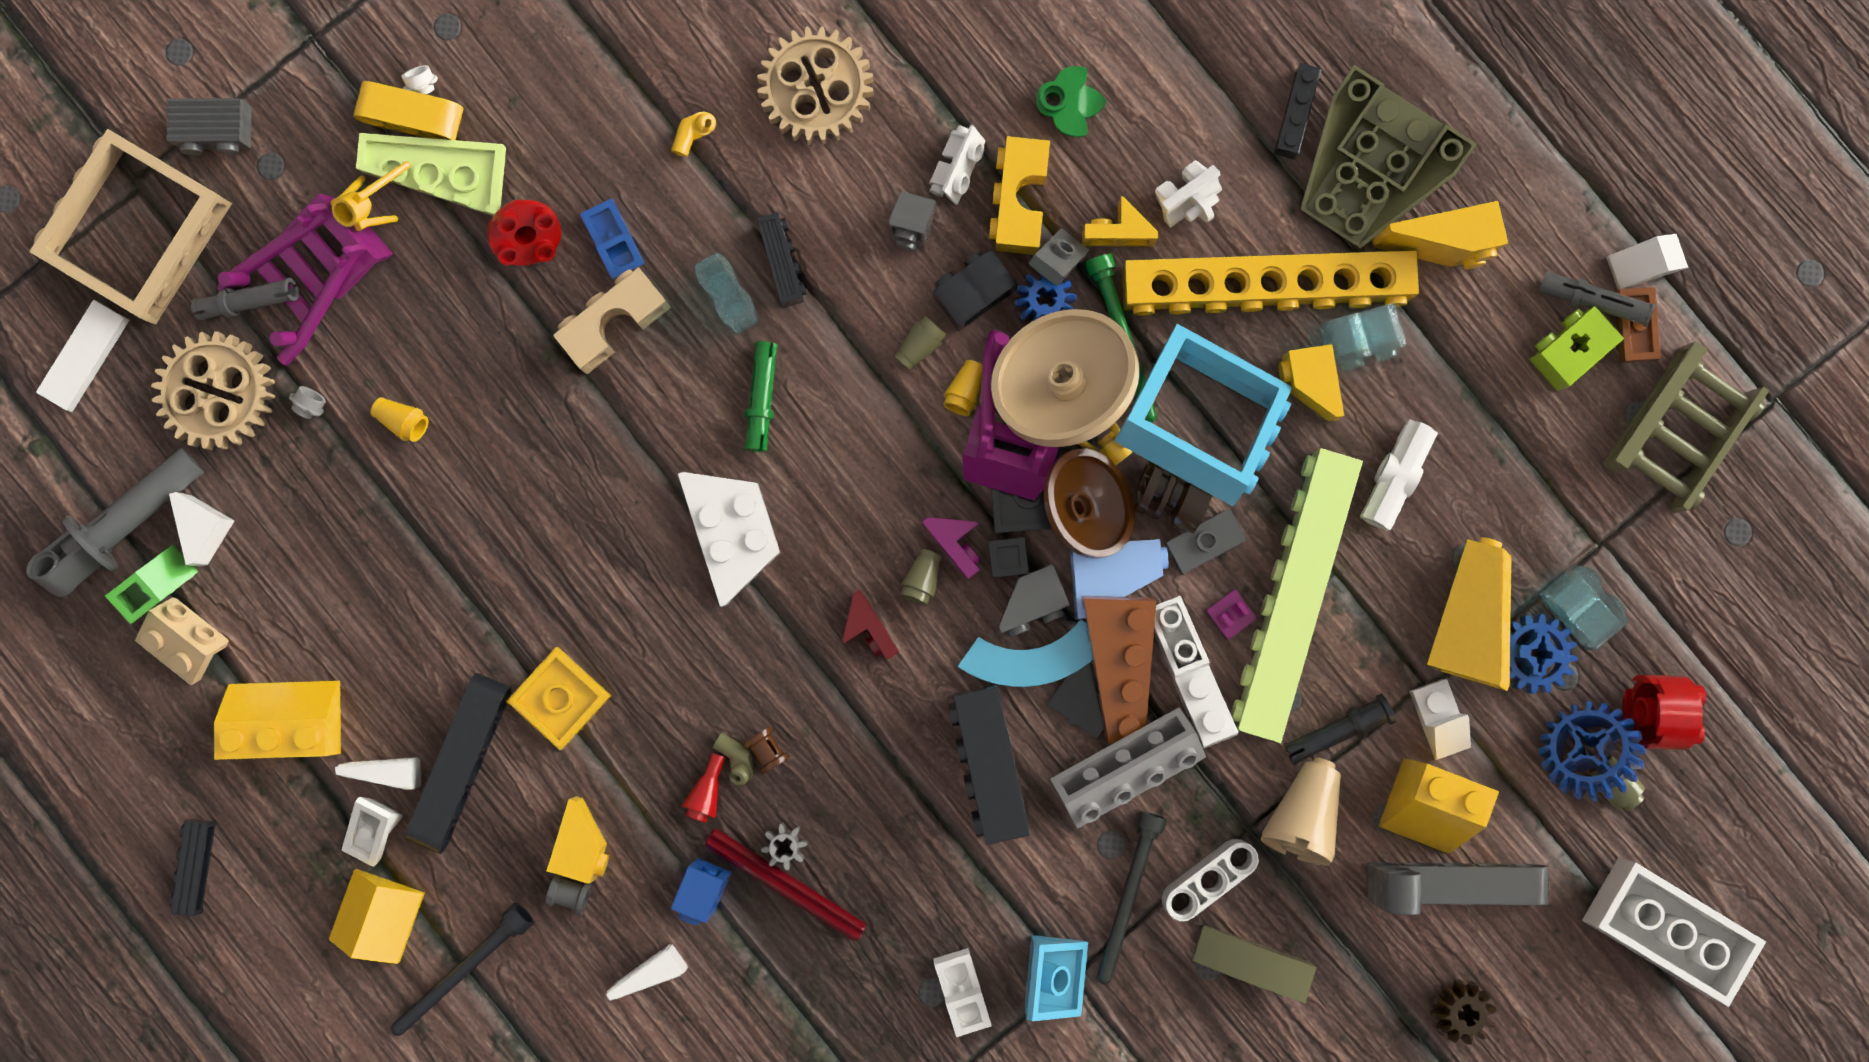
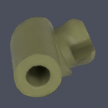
(739, 758)

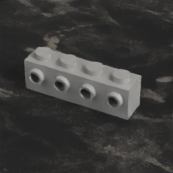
(1128, 767)

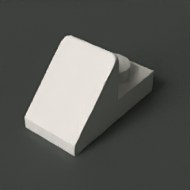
(1442, 722)
(369, 830)

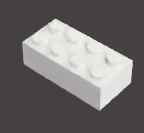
(1674, 931)

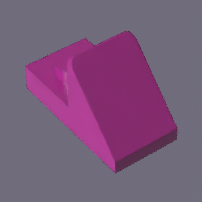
(947, 534)

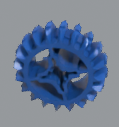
(1580, 761)

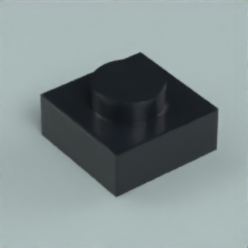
(1008, 557)

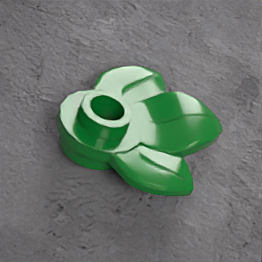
(1075, 101)

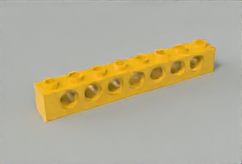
(1395, 267)

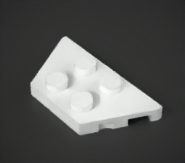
(730, 529)

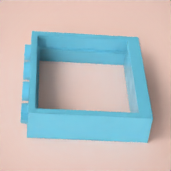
(1181, 457)

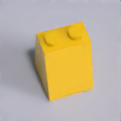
(1436, 806)

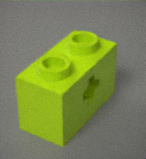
(1593, 338)

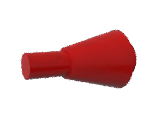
(703, 797)

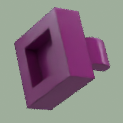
(1230, 614)

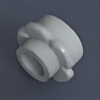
(307, 402)

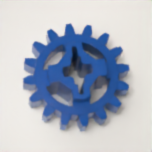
(1538, 638)

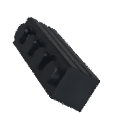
(1297, 111)
(780, 259)
(193, 867)

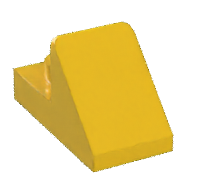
(1130, 231)

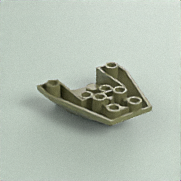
(1377, 159)

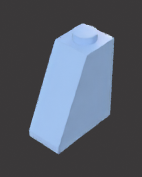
(1117, 574)

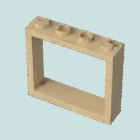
(177, 258)

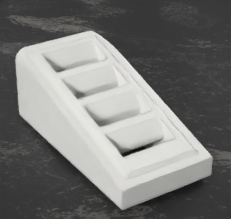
(397, 773)
(657, 969)

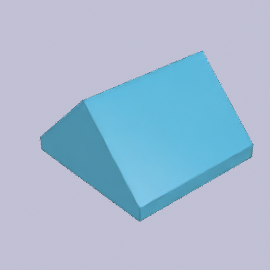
(1055, 978)

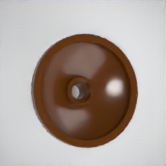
(1089, 503)

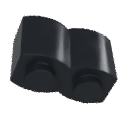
(974, 289)

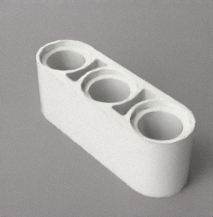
(1228, 877)

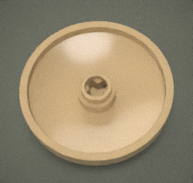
(1065, 378)

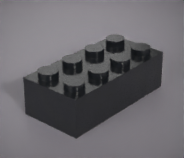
(991, 765)

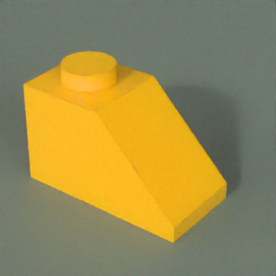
(1314, 379)
(579, 845)

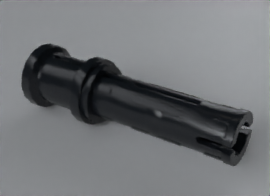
(1355, 723)

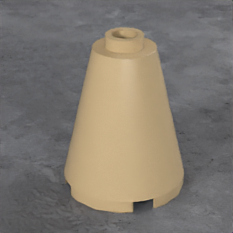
(1307, 815)

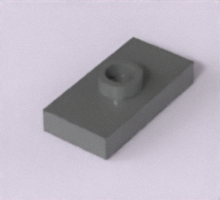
(1058, 257)
(1207, 542)

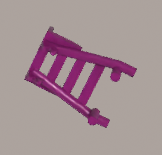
(359, 255)
(994, 466)

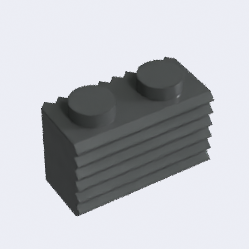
(209, 124)

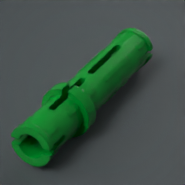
(759, 409)

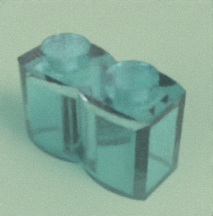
(724, 289)
(1364, 336)
(1585, 607)

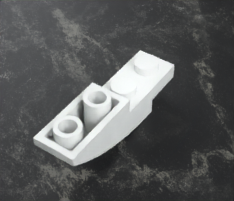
(1192, 674)

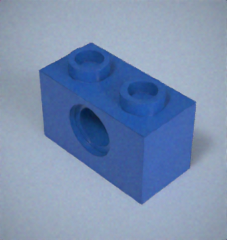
(700, 891)

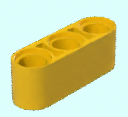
(407, 111)

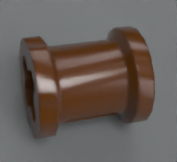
(766, 750)

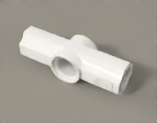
(1398, 474)

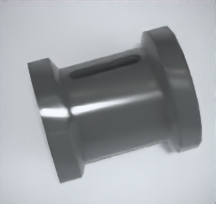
(568, 894)

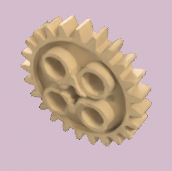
(786, 97)
(202, 421)

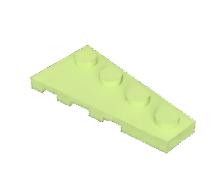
(442, 168)

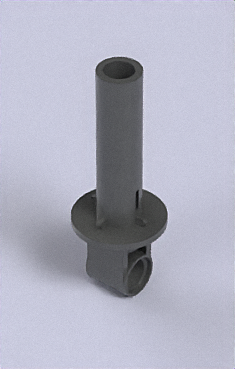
(87, 547)

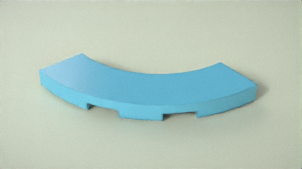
(1029, 666)

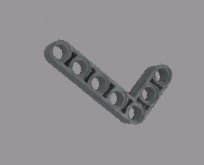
(1407, 885)

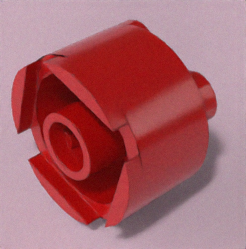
(1666, 711)

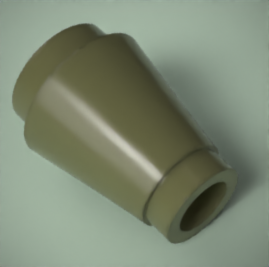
(920, 342)
(921, 579)

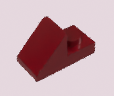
(863, 618)

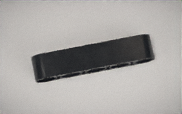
(458, 763)

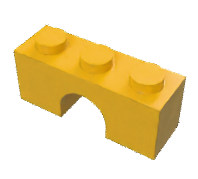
(1023, 163)

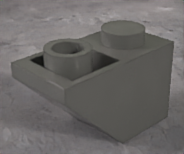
(911, 221)
(1033, 597)

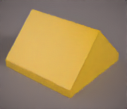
(375, 918)

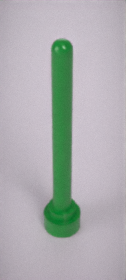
(1102, 271)

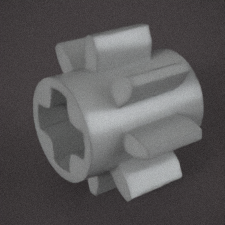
(774, 846)

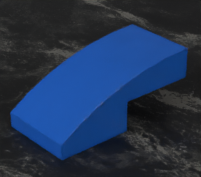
(612, 238)

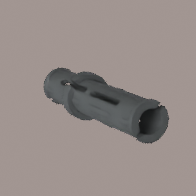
(1589, 296)
(233, 302)

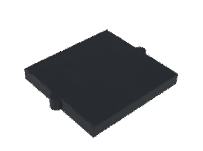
(1079, 700)

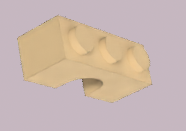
(585, 334)

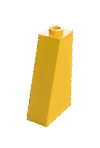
(1476, 619)

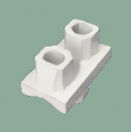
(1192, 199)

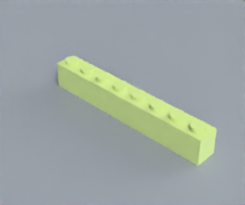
(1296, 595)

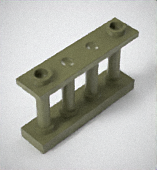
(1668, 395)

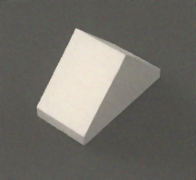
(1647, 261)
(199, 528)

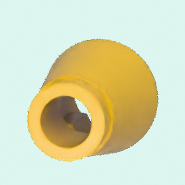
(965, 389)
(401, 419)

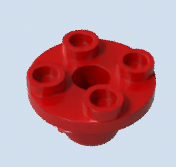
(524, 233)

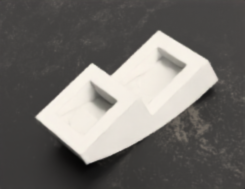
(962, 992)

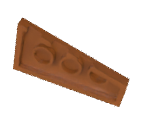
(1122, 658)

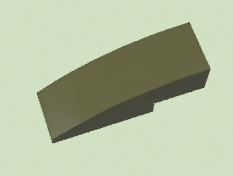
(1254, 963)

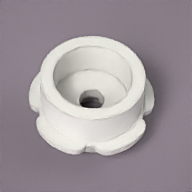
(419, 79)

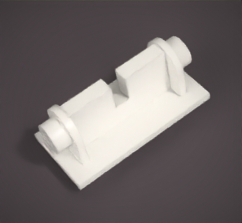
(965, 149)

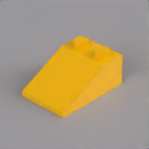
(1450, 237)

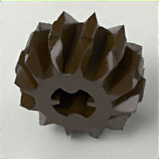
(1473, 1021)

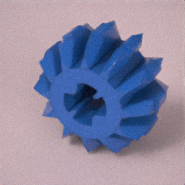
(1032, 295)

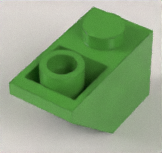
(151, 584)

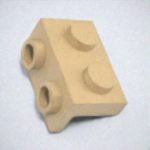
(180, 639)

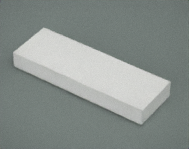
(82, 356)

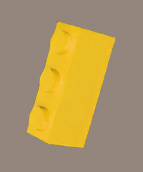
(278, 720)

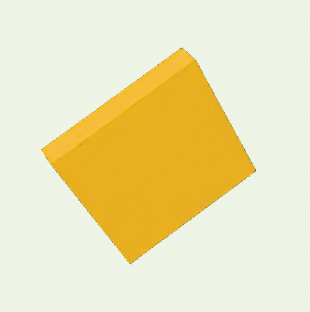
(558, 698)

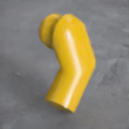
(692, 129)

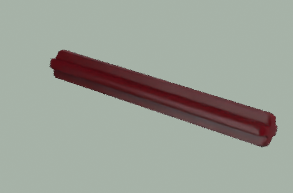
(785, 885)

